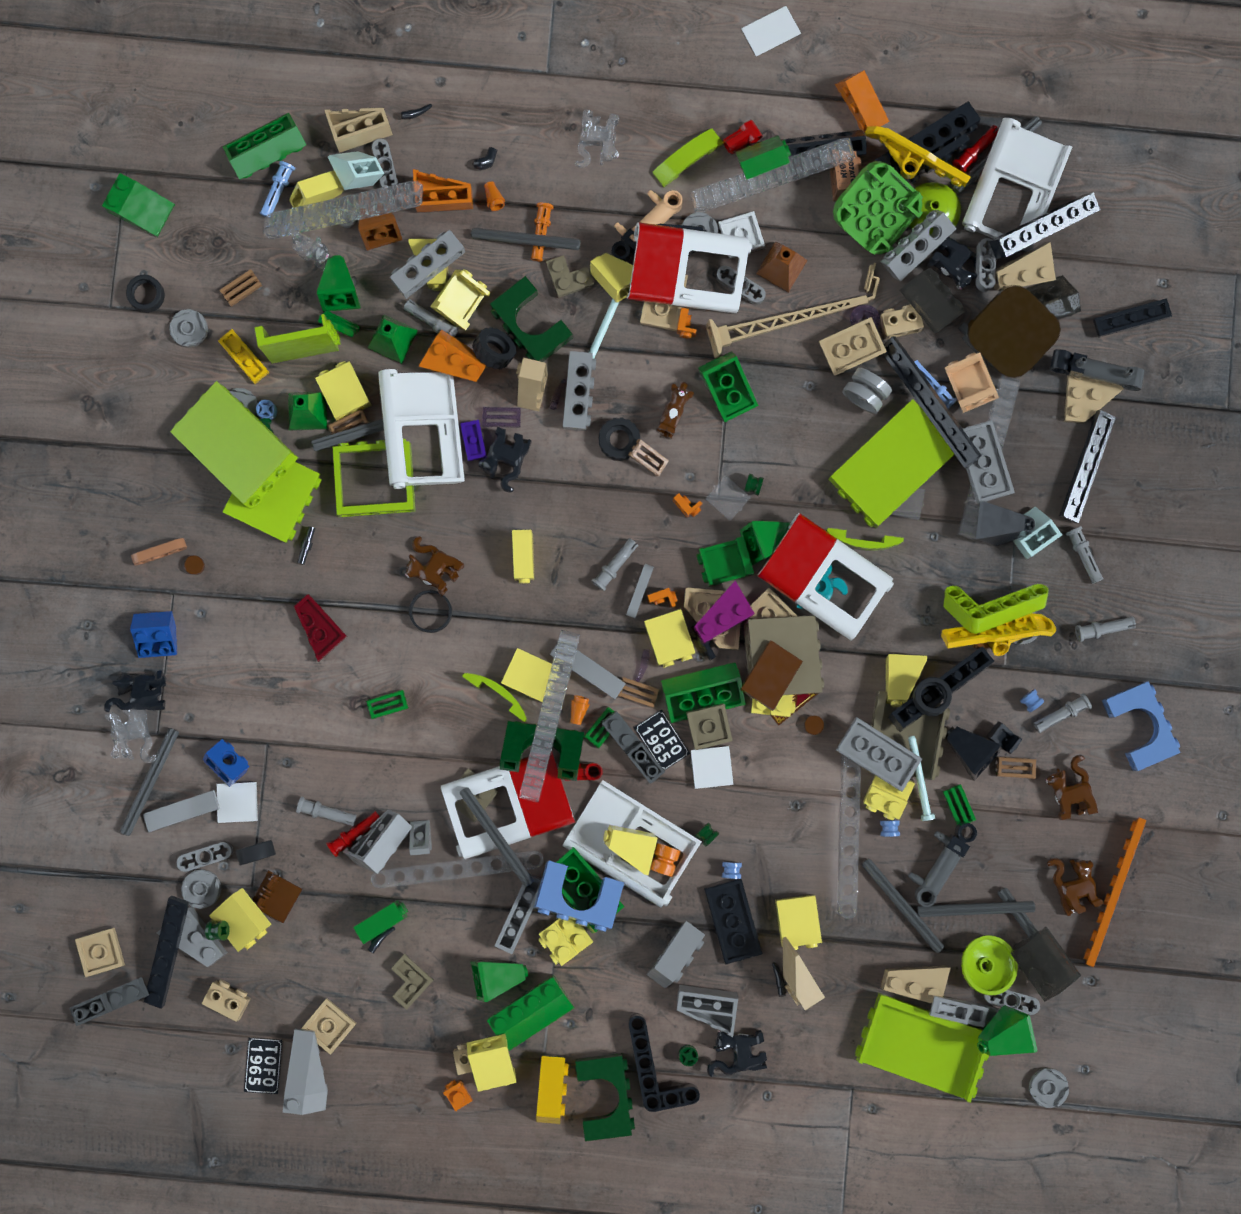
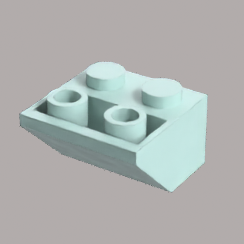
(356, 169)
(1042, 535)

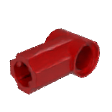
(746, 134)
(583, 772)

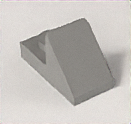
(420, 838)

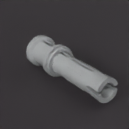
(424, 315)
(1081, 546)
(609, 572)
(1097, 629)
(1070, 709)
(317, 809)

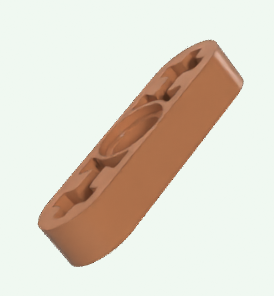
(159, 551)

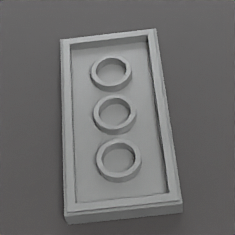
(989, 473)
(879, 754)

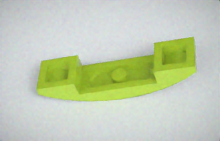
(686, 156)
(887, 541)
(478, 680)

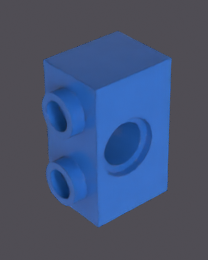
(228, 773)

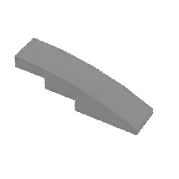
(595, 674)
(181, 811)
(962, 1011)

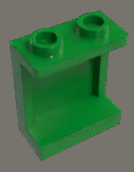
(725, 562)

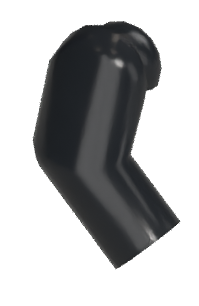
(487, 161)

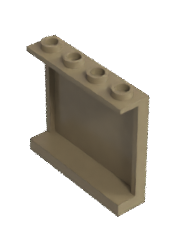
(796, 636)
(927, 731)

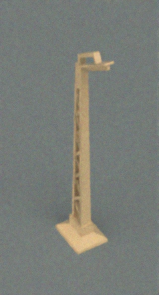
(720, 337)

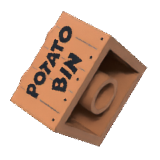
(843, 175)

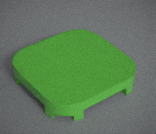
(877, 207)

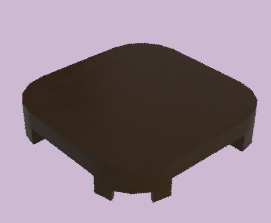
(1013, 331)

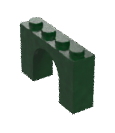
(537, 346)
(520, 737)
(618, 1121)

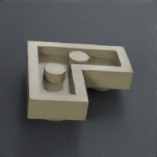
(565, 281)
(415, 981)

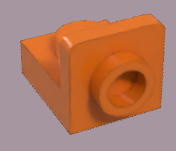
(684, 321)
(684, 503)
(659, 597)
(457, 1094)

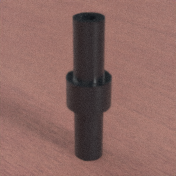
(306, 545)
(706, 647)

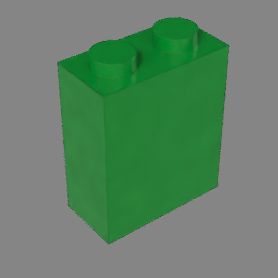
(763, 157)
(381, 921)

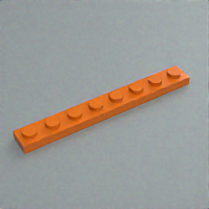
(1111, 899)

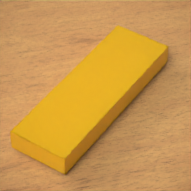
(243, 356)

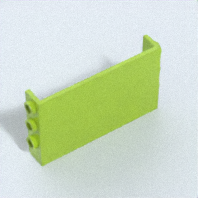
(234, 445)
(892, 465)
(922, 1047)

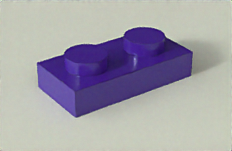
(473, 440)

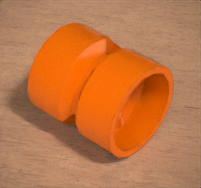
(664, 859)

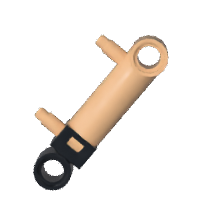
(659, 214)

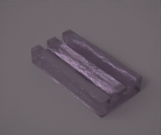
(501, 410)

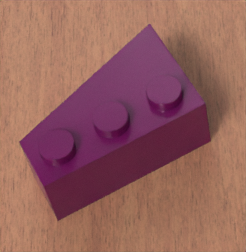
(725, 614)

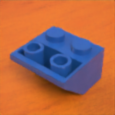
(154, 634)

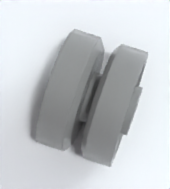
(867, 390)

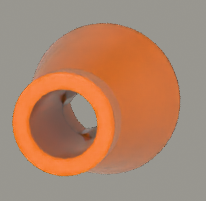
(494, 198)
(579, 707)

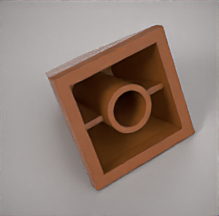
(379, 231)
(782, 266)

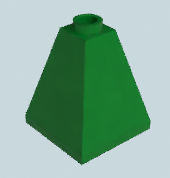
(336, 287)
(392, 339)
(307, 411)
(763, 538)
(496, 977)
(1007, 1034)

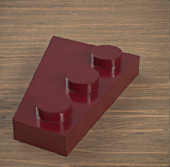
(320, 628)

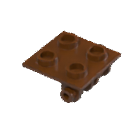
(276, 896)

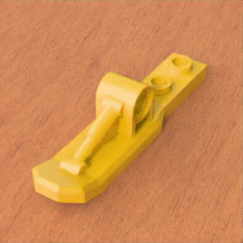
(909, 153)
(1002, 636)

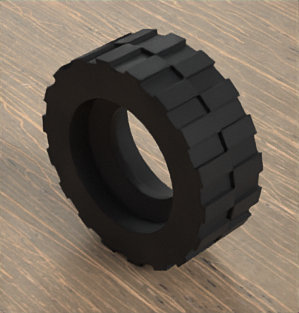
(487, 355)
(612, 426)

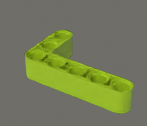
(986, 616)

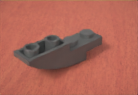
(633, 747)
(109, 1001)

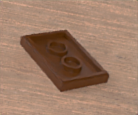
(771, 675)

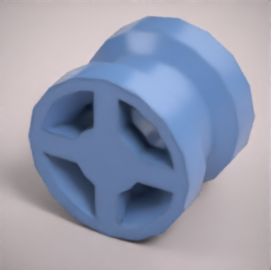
(266, 406)
(1032, 700)
(890, 828)
(731, 870)

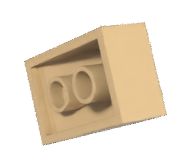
(799, 980)

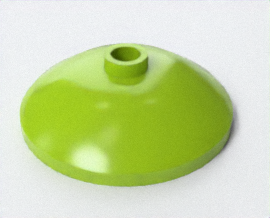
(942, 196)
(1000, 965)

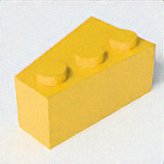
(551, 1090)

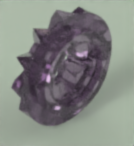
(869, 311)

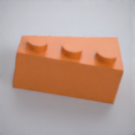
(862, 100)
(443, 193)
(452, 358)

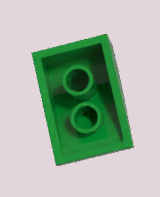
(138, 205)
(728, 386)

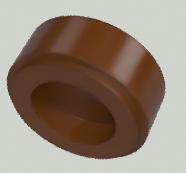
(194, 565)
(814, 725)

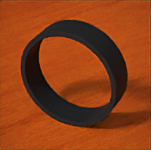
(411, 608)

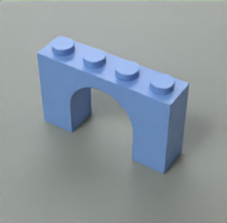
(1162, 743)
(551, 900)

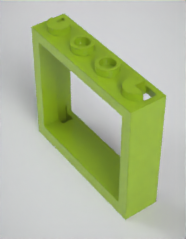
(376, 509)

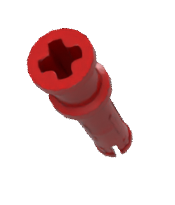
(971, 154)
(347, 838)

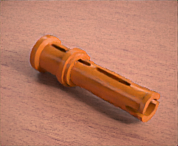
(544, 222)

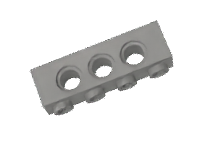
(914, 256)
(408, 286)
(576, 361)
(518, 916)

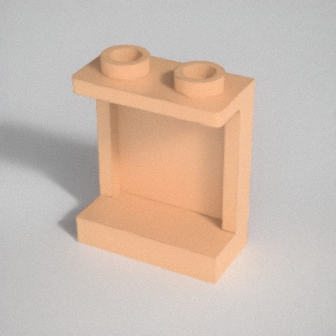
(971, 382)

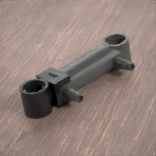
(1079, 365)
(943, 867)

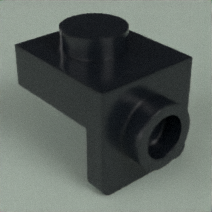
(1004, 737)

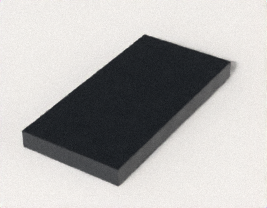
(733, 921)

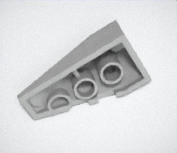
(305, 1081)

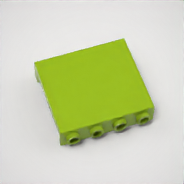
(299, 343)
(281, 506)

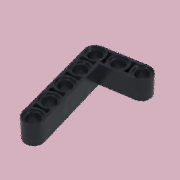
(649, 1071)

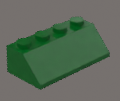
(264, 146)
(703, 690)
(580, 884)
(531, 1012)

